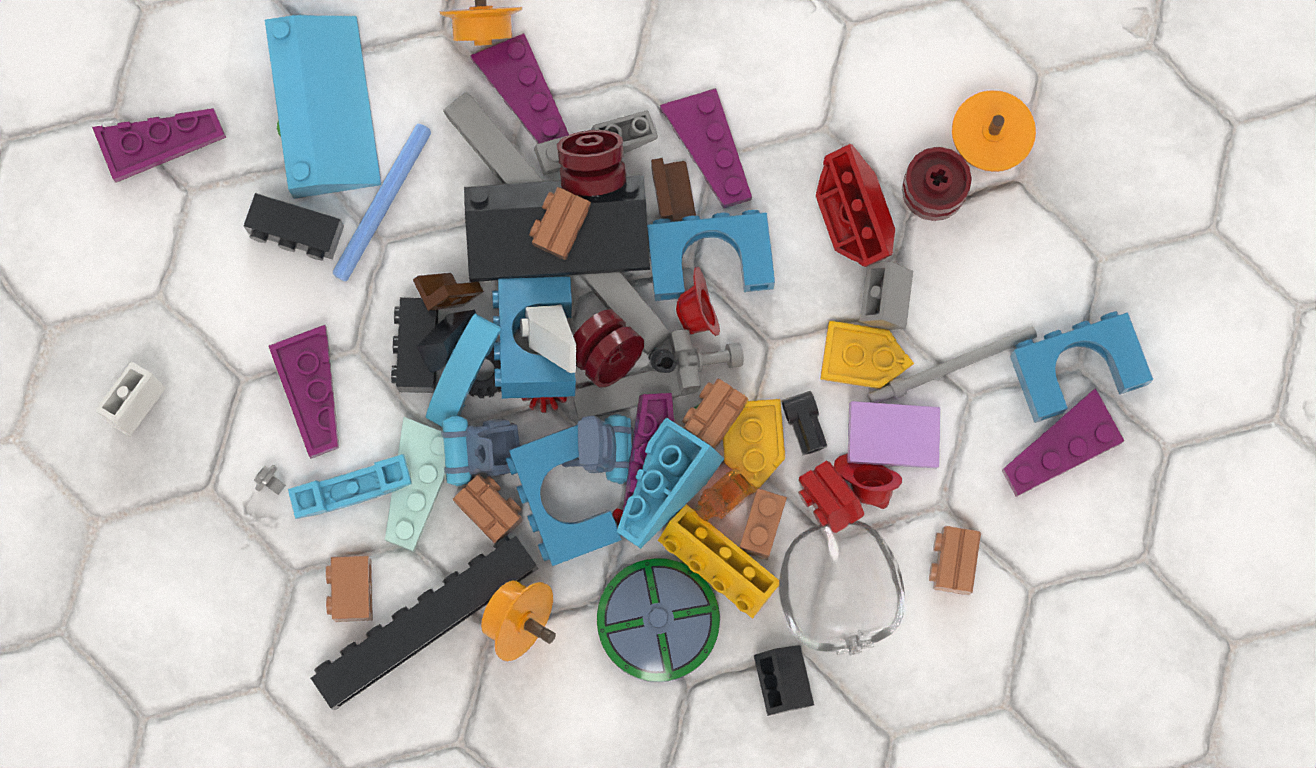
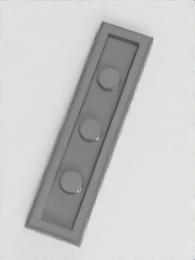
(624, 393)

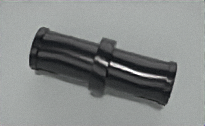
(668, 363)

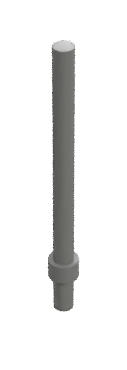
(900, 387)

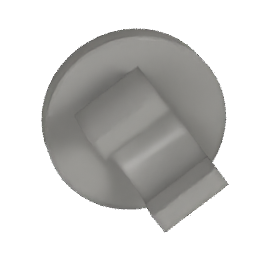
(266, 478)

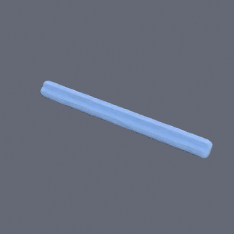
(381, 202)

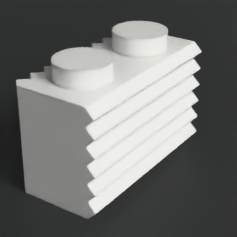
(130, 399)

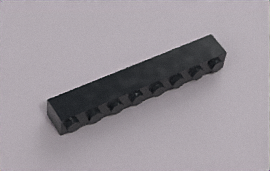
(423, 623)

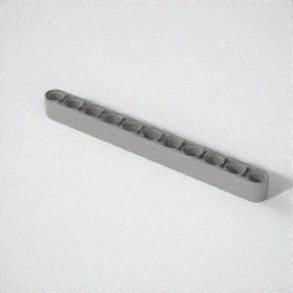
(512, 168)

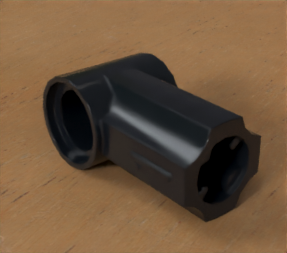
(803, 416)

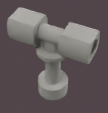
(692, 361)

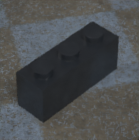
(293, 227)
(414, 325)

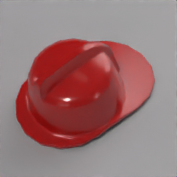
(695, 307)
(869, 482)

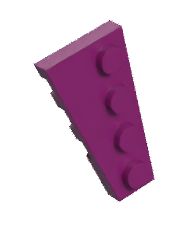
(519, 81)
(707, 137)
(149, 143)
(308, 384)
(650, 414)
(1071, 441)

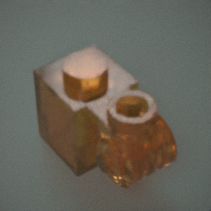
(724, 496)

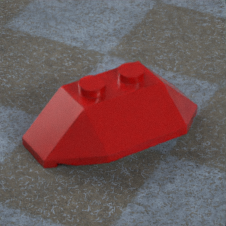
(854, 208)

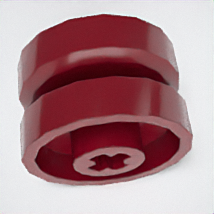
(591, 162)
(947, 170)
(607, 348)

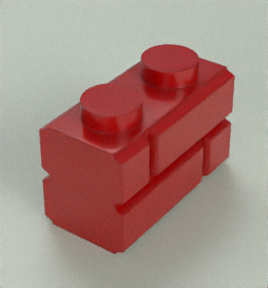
(830, 496)

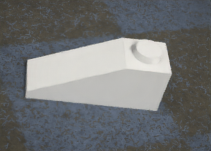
(550, 335)

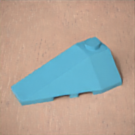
(671, 476)

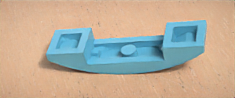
(462, 369)
(350, 488)

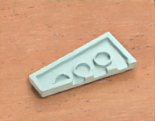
(413, 504)

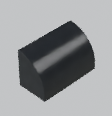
(442, 340)
(783, 680)

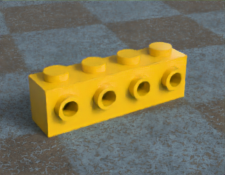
(719, 561)

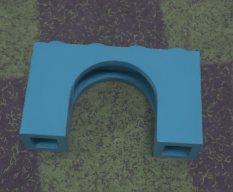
(744, 232)
(1111, 338)
(520, 371)
(560, 539)

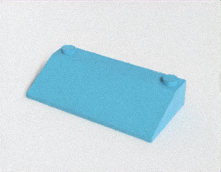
(322, 104)

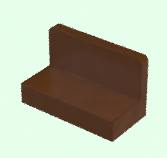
(672, 190)
(443, 292)

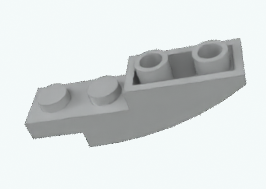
(634, 129)

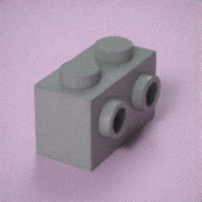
(886, 296)

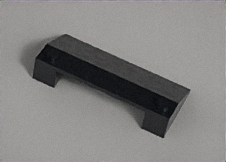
(503, 215)

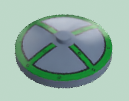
(658, 620)

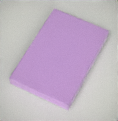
(893, 434)

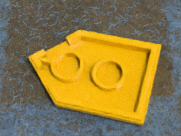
(862, 355)
(756, 441)

